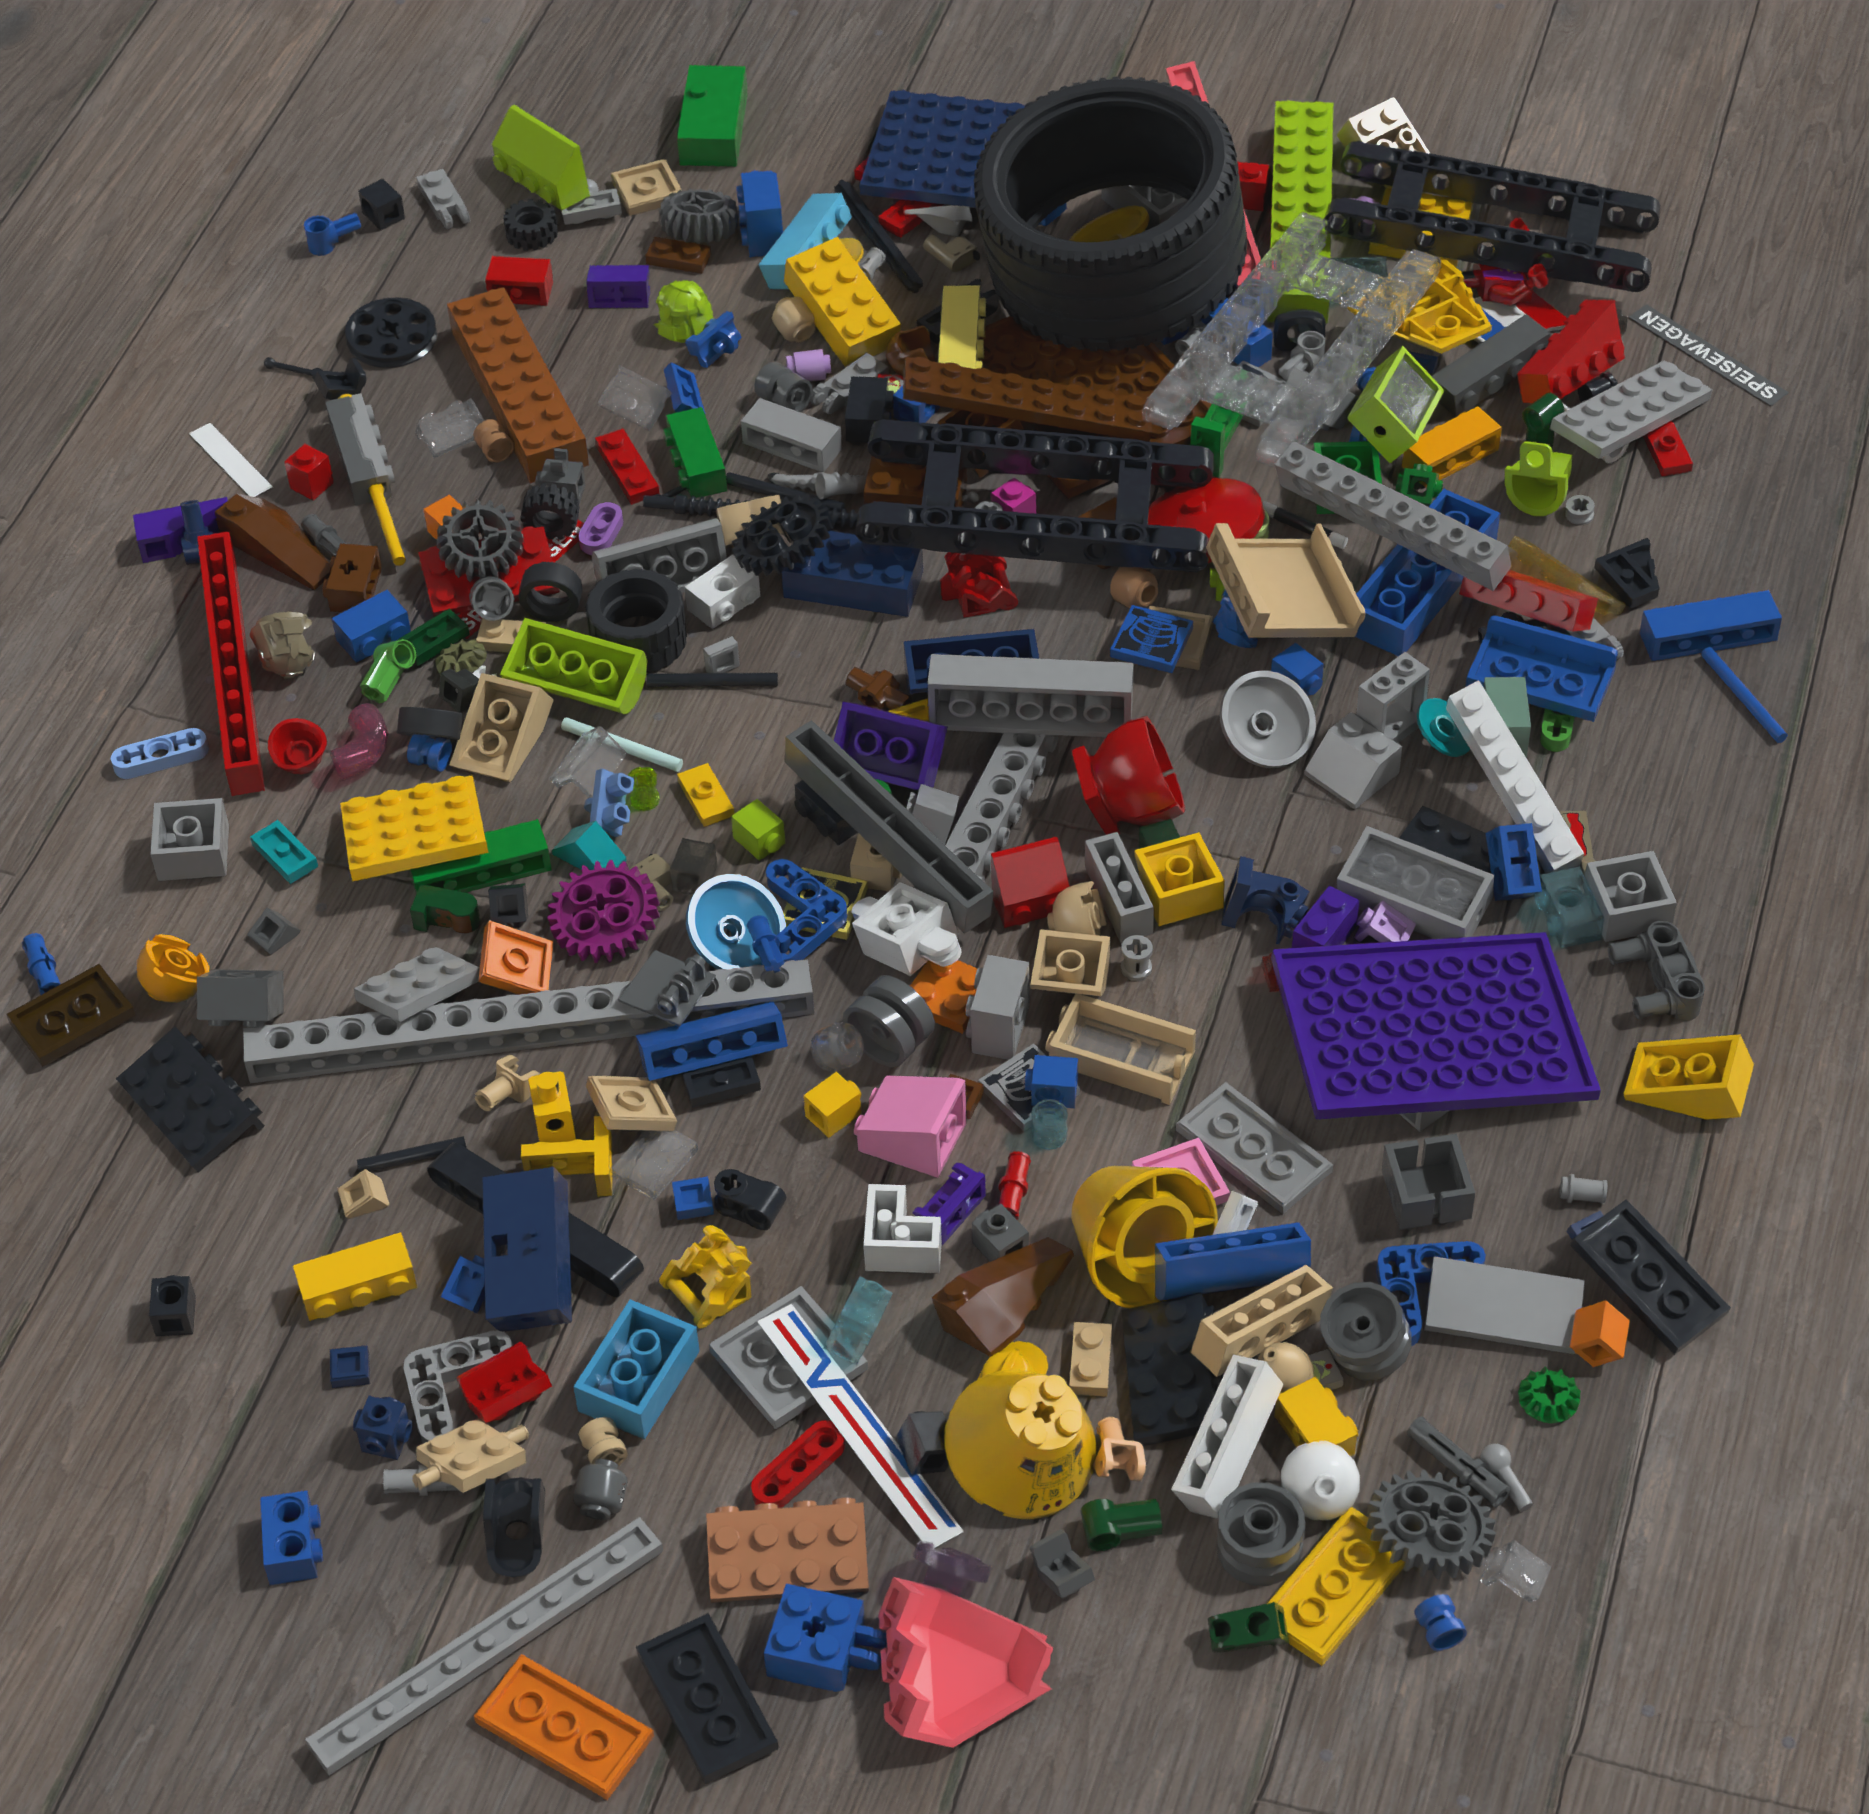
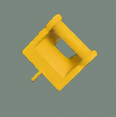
(722, 1269)

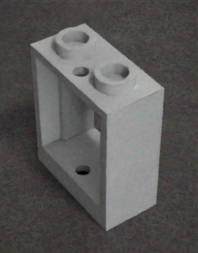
(1401, 680)

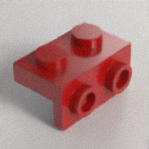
(503, 1383)

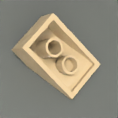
(501, 727)

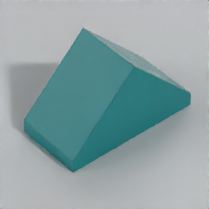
(586, 845)

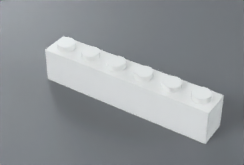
(1513, 777)

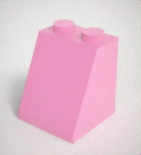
(913, 1121)

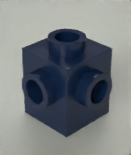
(382, 1427)

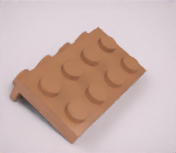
(800, 1545)

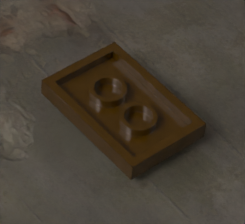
(70, 1015)

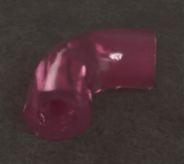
(366, 747)

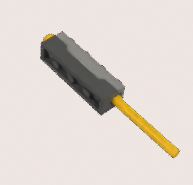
(364, 461)

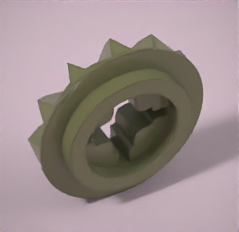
(469, 656)

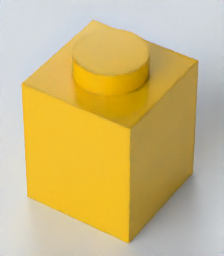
(833, 1104)

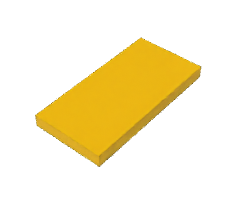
(1335, 1587)

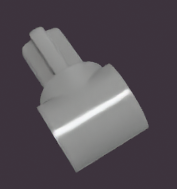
(1306, 354)

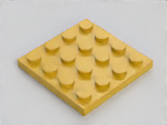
(413, 827)

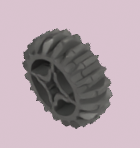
(698, 216)
(503, 539)

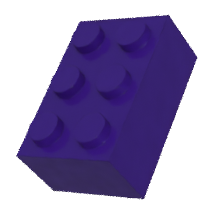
(891, 744)

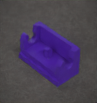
(618, 286)
(955, 1199)

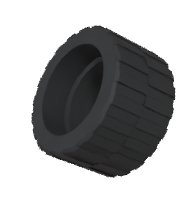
(639, 594)

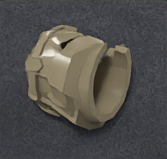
(282, 644)

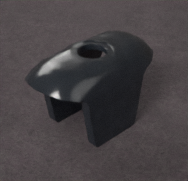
(509, 1503)

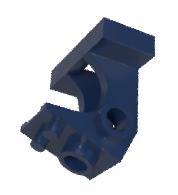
(1267, 894)

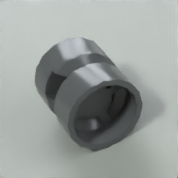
(783, 387)
(491, 598)

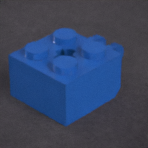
(760, 211)
(818, 1639)

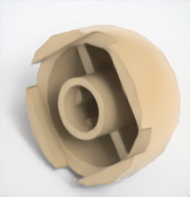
(1078, 910)

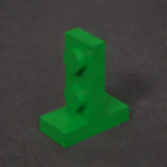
(1215, 433)

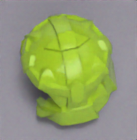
(682, 310)

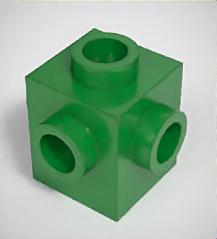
(1420, 472)

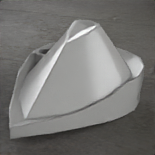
(944, 219)

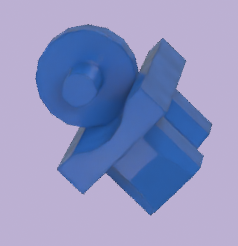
(716, 339)

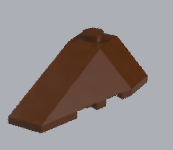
(273, 539)

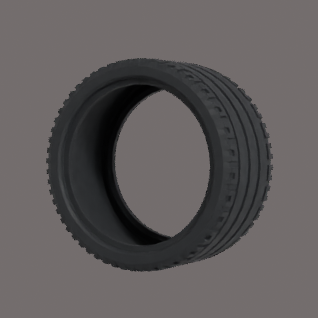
(1095, 140)

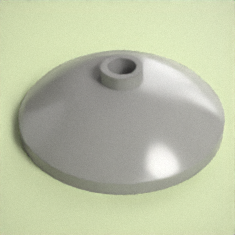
(1281, 710)

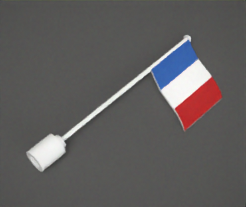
(1544, 314)

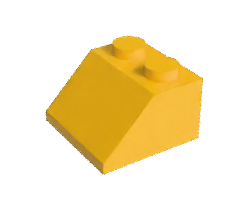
(1180, 878)

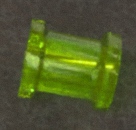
(646, 785)

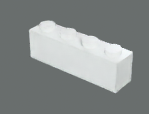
(1227, 1435)

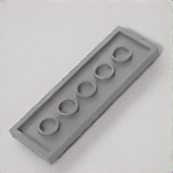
(1631, 409)

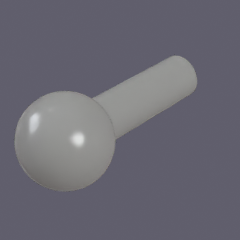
(1498, 1463)

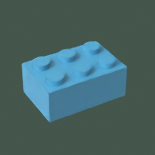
(637, 1368)

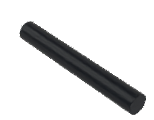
(406, 1155)

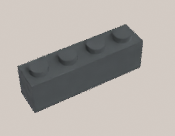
(1490, 365)

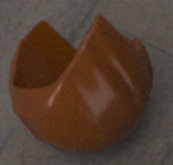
(908, 343)

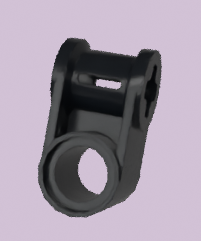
(751, 1202)

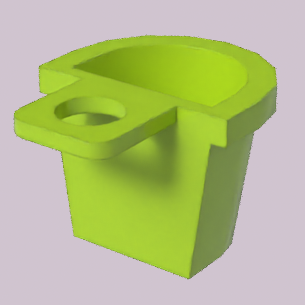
(1538, 479)

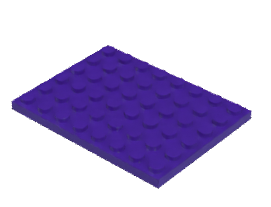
(1433, 1025)

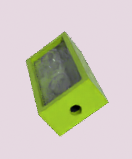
(1396, 404)

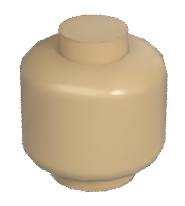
(793, 319)

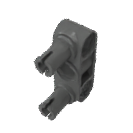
(1671, 970)

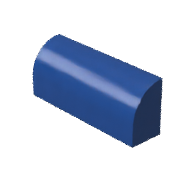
(1229, 1260)

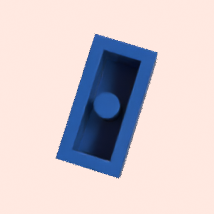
(370, 625)

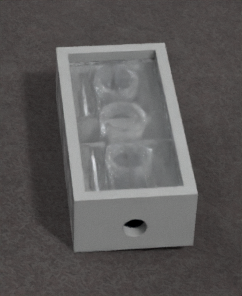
(1425, 886)

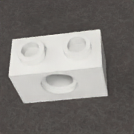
(721, 592)

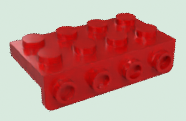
(452, 593)

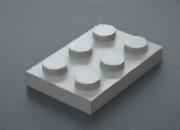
(417, 984)

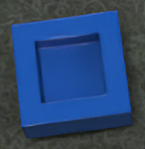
(692, 1198)

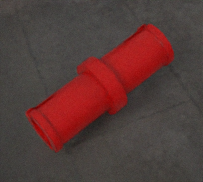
(1014, 1184)

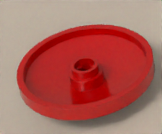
(1217, 502)

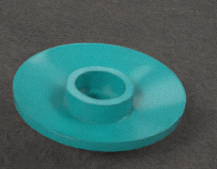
(1440, 728)

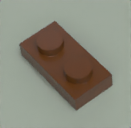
(678, 255)

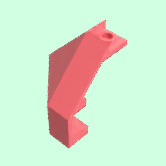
(954, 1664)

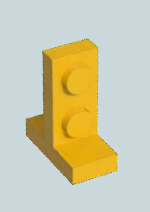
(575, 1157)

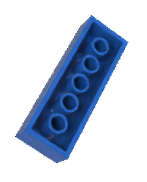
(1412, 589)

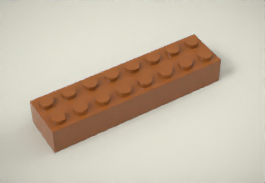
(515, 380)

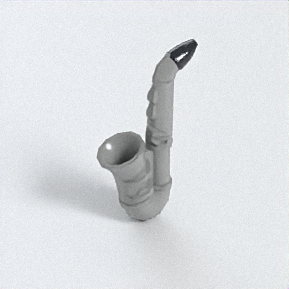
(824, 484)

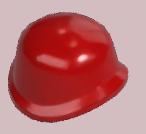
(297, 745)

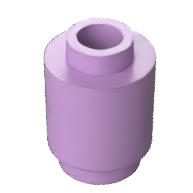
(810, 364)

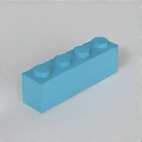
(815, 223)

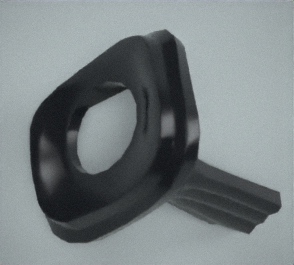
(1307, 321)

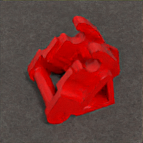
(974, 589)

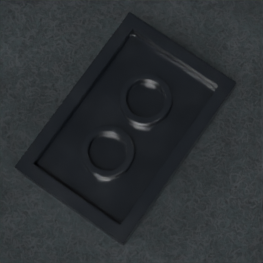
(1448, 838)

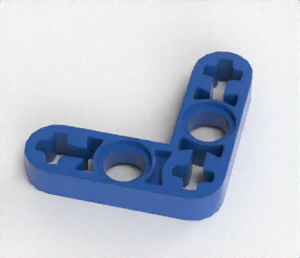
(812, 909)
(1411, 1271)

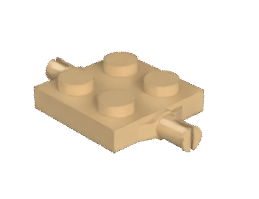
(470, 1455)

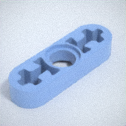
(153, 764)

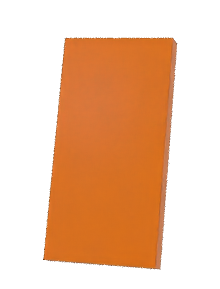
(564, 1726)

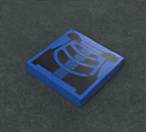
(1151, 639)

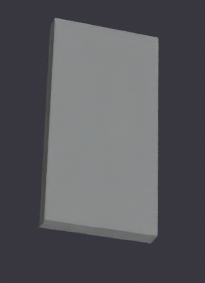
(1255, 1147)
(1502, 1304)

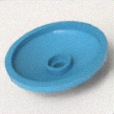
(729, 904)

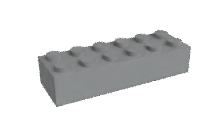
(1029, 695)

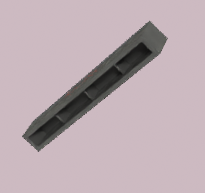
(887, 825)

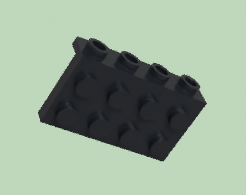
(189, 1098)
(1165, 1380)

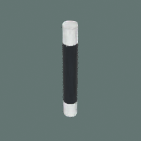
(1302, 524)

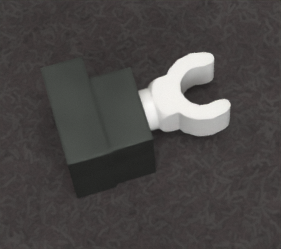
(459, 687)

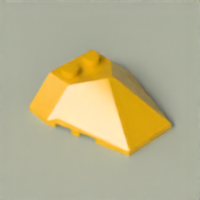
(1444, 314)

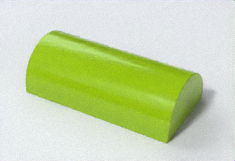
(576, 666)

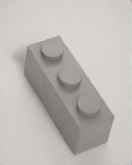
(791, 435)
(1119, 886)

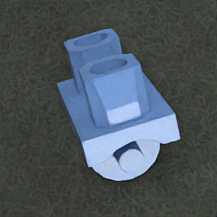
(609, 801)

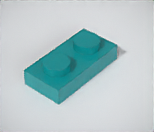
(284, 851)

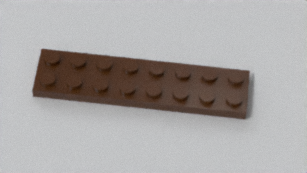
(1025, 399)

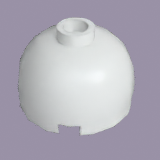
(1321, 1479)

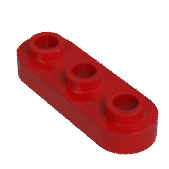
(804, 1453)

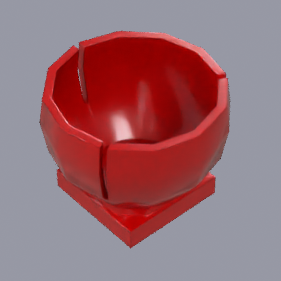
(1127, 778)

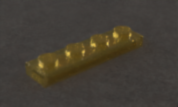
(1555, 570)

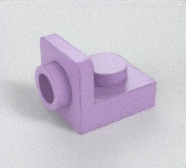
(1384, 924)

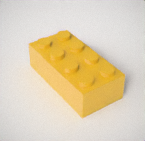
(841, 300)

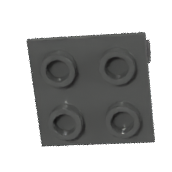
(668, 987)

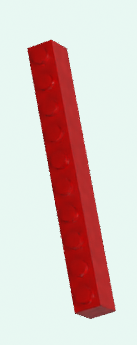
(230, 664)

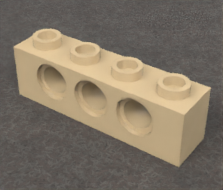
(1261, 1319)

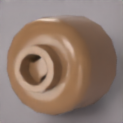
(1134, 587)

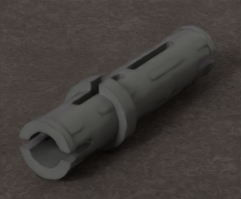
(1470, 1471)

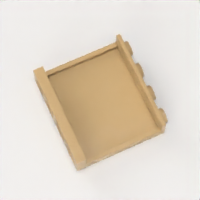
(1286, 585)

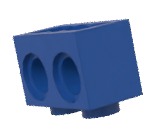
(1513, 861)
(285, 1537)

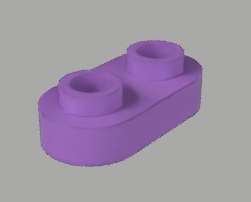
(600, 527)

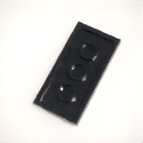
(1650, 1276)
(707, 1698)

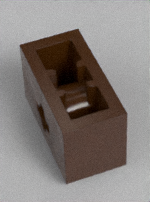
(352, 576)

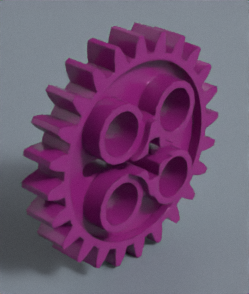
(603, 911)

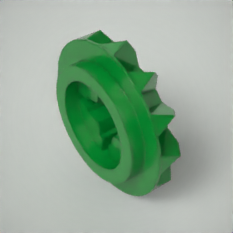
(1538, 1405)

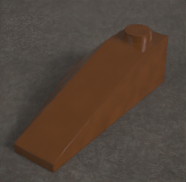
(993, 1300)

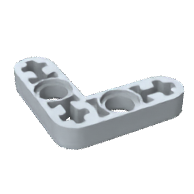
(441, 1371)

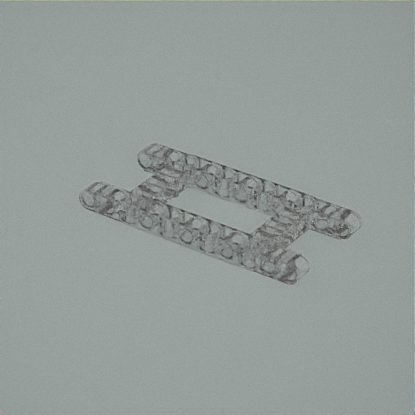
(1292, 412)

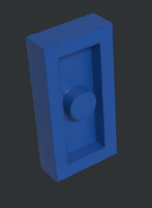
(683, 388)

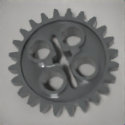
(1430, 1524)

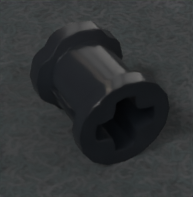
(1596, 387)

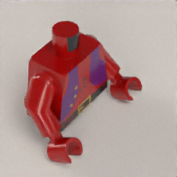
(1506, 285)

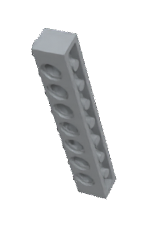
(1393, 515)
(999, 798)

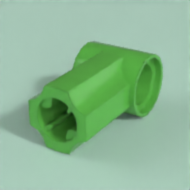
(388, 665)

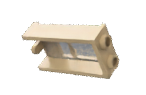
(1123, 1046)

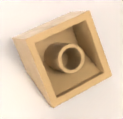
(1071, 963)

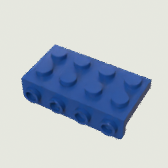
(1558, 668)

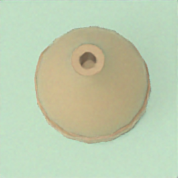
(1288, 1363)

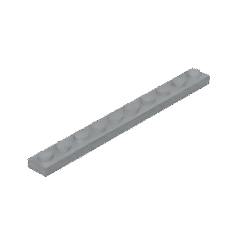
(483, 1646)

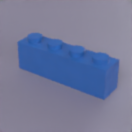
(1710, 623)
(711, 1040)

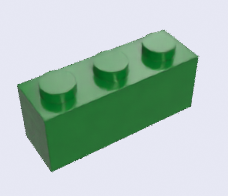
(695, 453)

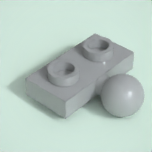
(598, 205)

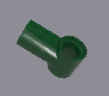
(1539, 418)
(1110, 1523)

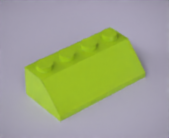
(540, 159)

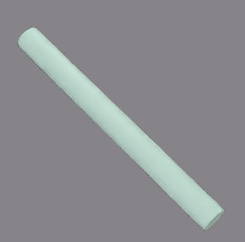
(629, 746)

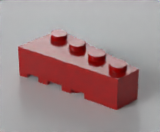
(1575, 355)

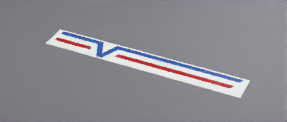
(859, 1426)

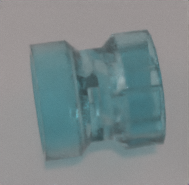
(1049, 1124)

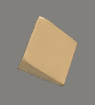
(363, 1195)

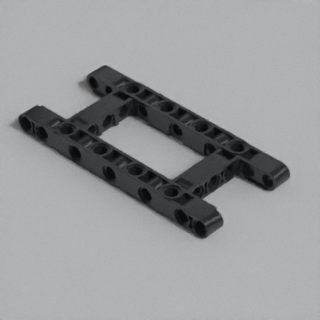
(1574, 257)
(952, 529)

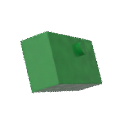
(712, 115)

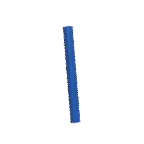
(1744, 695)

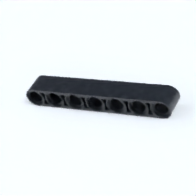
(591, 1252)

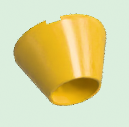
(1124, 1214)

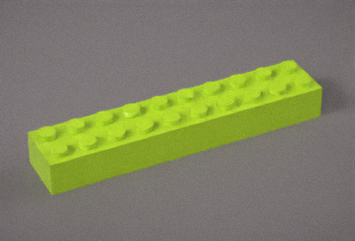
(1301, 181)

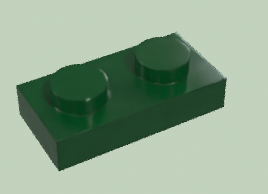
(436, 635)

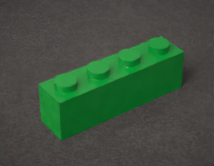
(512, 855)

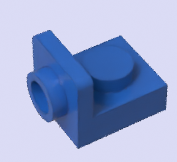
(467, 1284)

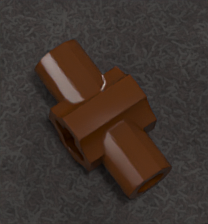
(877, 689)

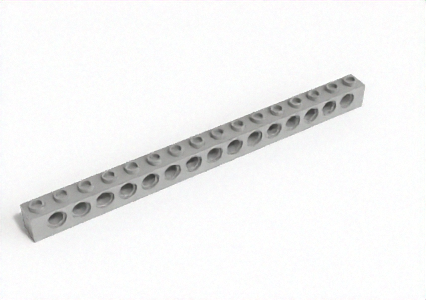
(501, 1024)

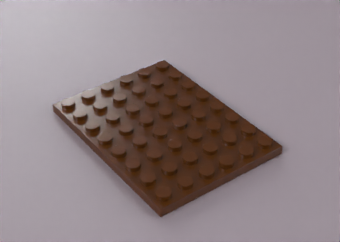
(1123, 372)

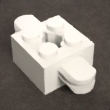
(906, 929)

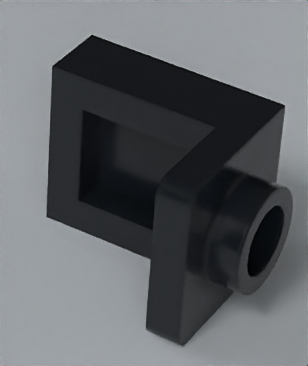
(334, 383)

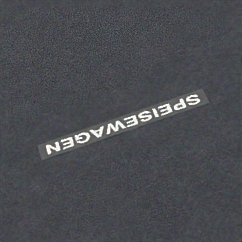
(1709, 355)

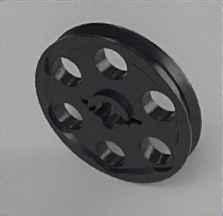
(385, 340)

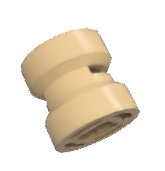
(601, 1440)

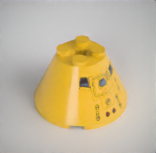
(1020, 1443)

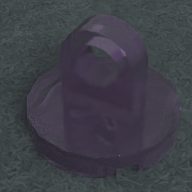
(950, 1567)

